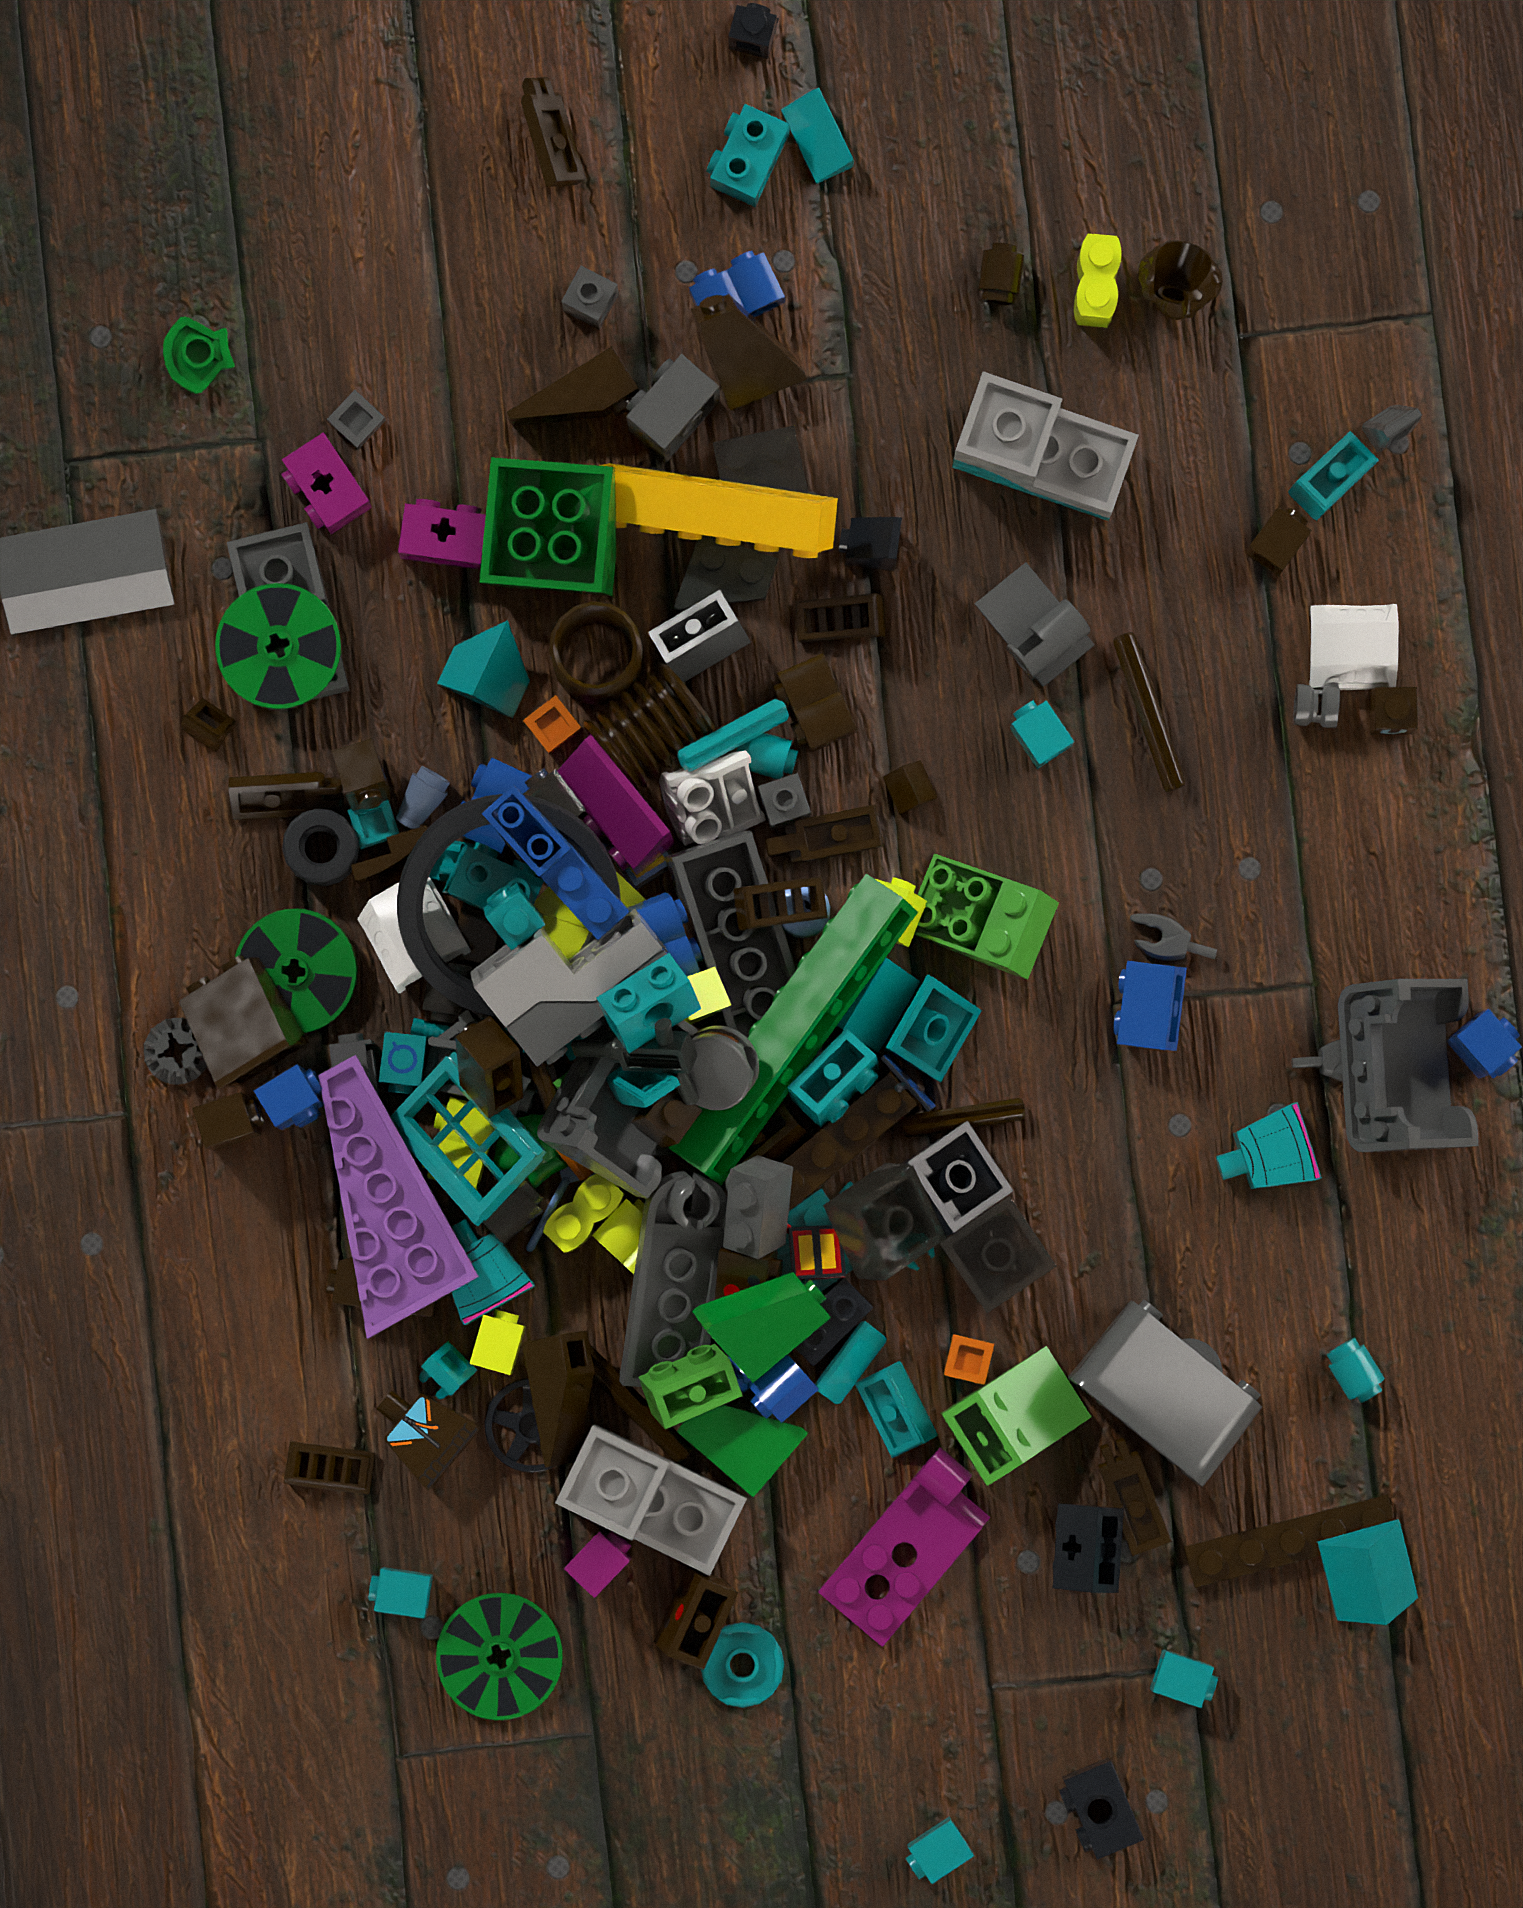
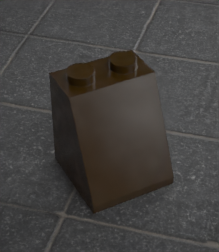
(240, 1022)

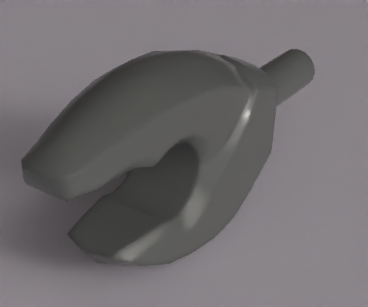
(1174, 939)
(1328, 1061)

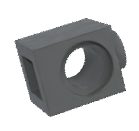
(590, 297)
(784, 801)

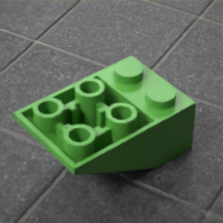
(984, 915)
(1016, 1416)

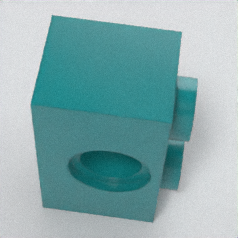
(645, 998)

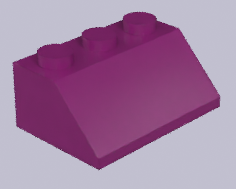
(615, 808)

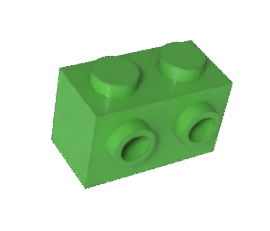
(690, 1385)

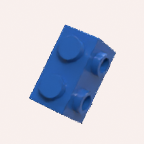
(1150, 1005)
(1486, 1044)
(292, 1097)

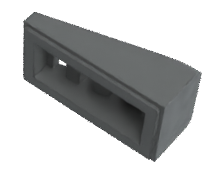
(1391, 425)

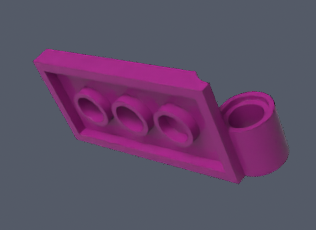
(931, 1518)

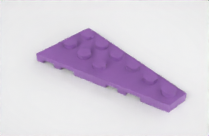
(394, 1224)

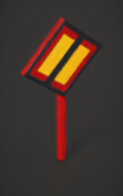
(816, 1252)

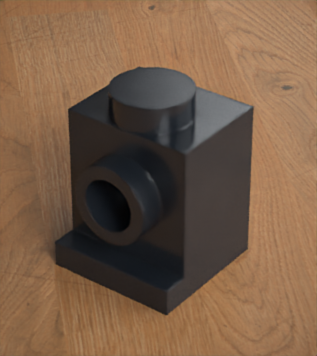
(753, 30)

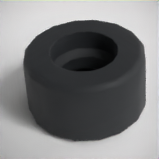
(320, 821)

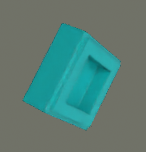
(373, 825)

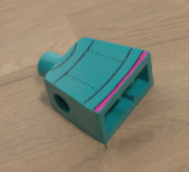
(1272, 1151)
(499, 1275)

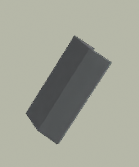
(84, 571)

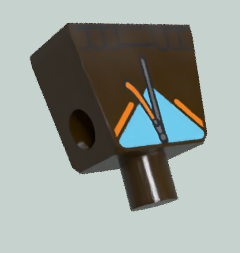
(426, 1435)

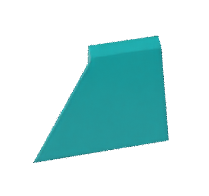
(488, 670)

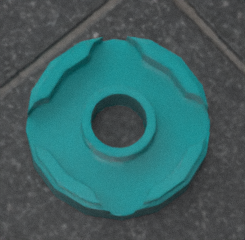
(764, 1678)

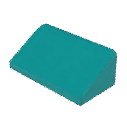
(818, 136)
(850, 1362)
(896, 1409)

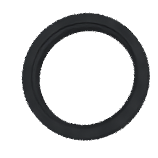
(422, 860)

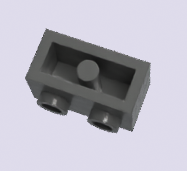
(699, 636)
(757, 1206)

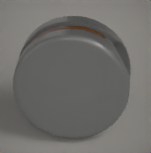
(724, 1067)

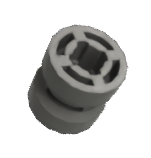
(1306, 706)

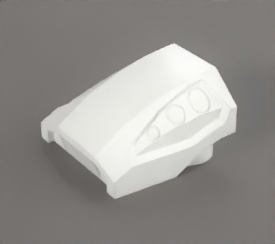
(1354, 646)
(711, 799)
(382, 929)

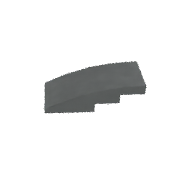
(284, 558)

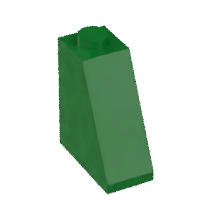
(764, 1321)
(742, 1443)

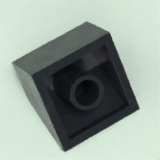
(959, 1177)

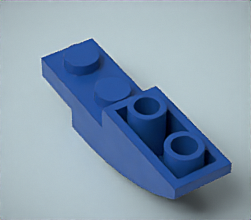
(556, 862)

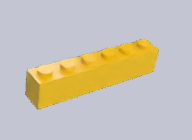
(724, 511)

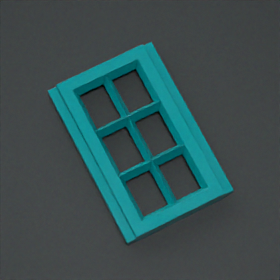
(439, 1165)

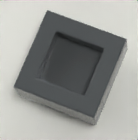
(356, 419)

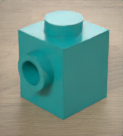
(513, 915)

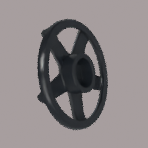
(523, 1423)

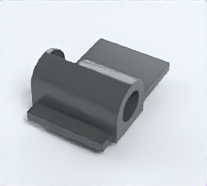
(1037, 628)

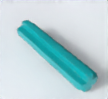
(733, 735)

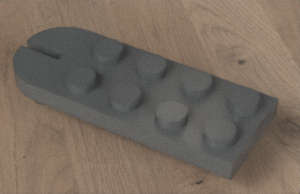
(673, 1272)

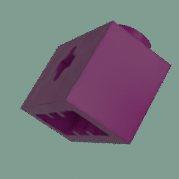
(320, 460)
(422, 544)
(599, 1561)

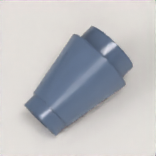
(422, 797)

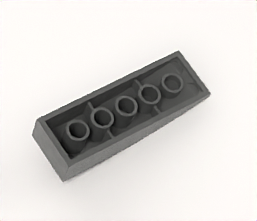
(748, 961)

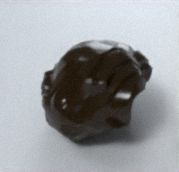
(1179, 278)

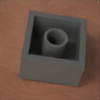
(672, 407)

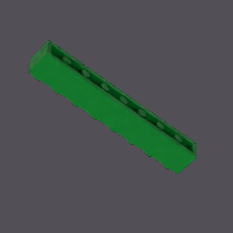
(801, 1021)

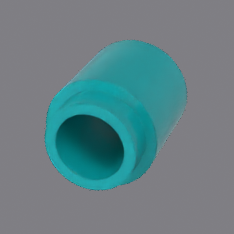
(770, 755)
(1355, 1370)

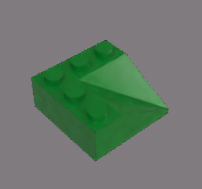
(550, 527)

